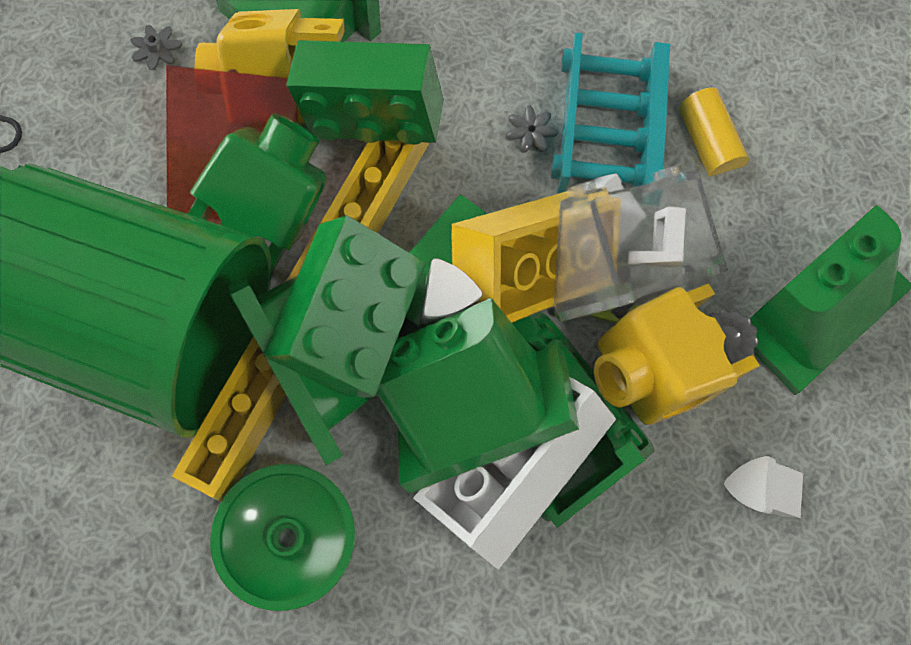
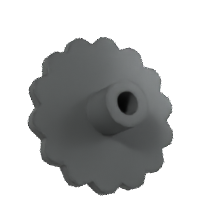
(739, 334)

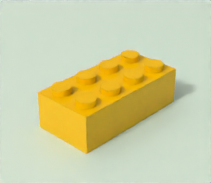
(512, 255)

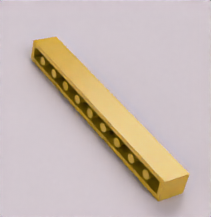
(253, 391)

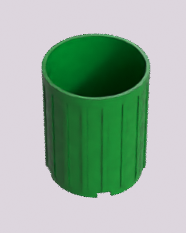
(121, 297)

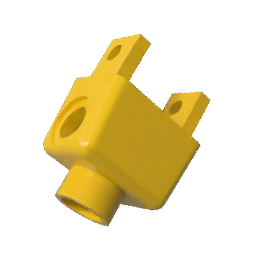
(264, 42)
(666, 357)

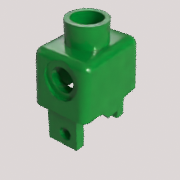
(263, 183)

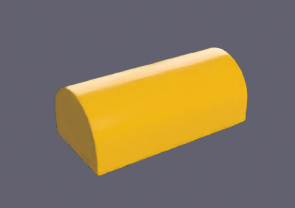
(713, 132)

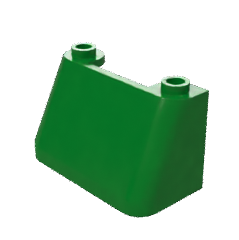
(618, 450)

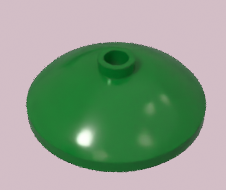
(249, 530)

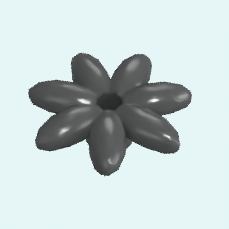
(155, 46)
(528, 124)

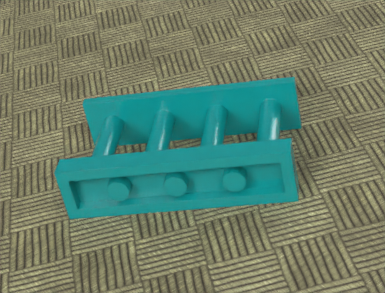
(649, 105)

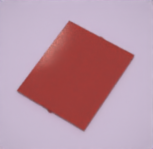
(206, 108)

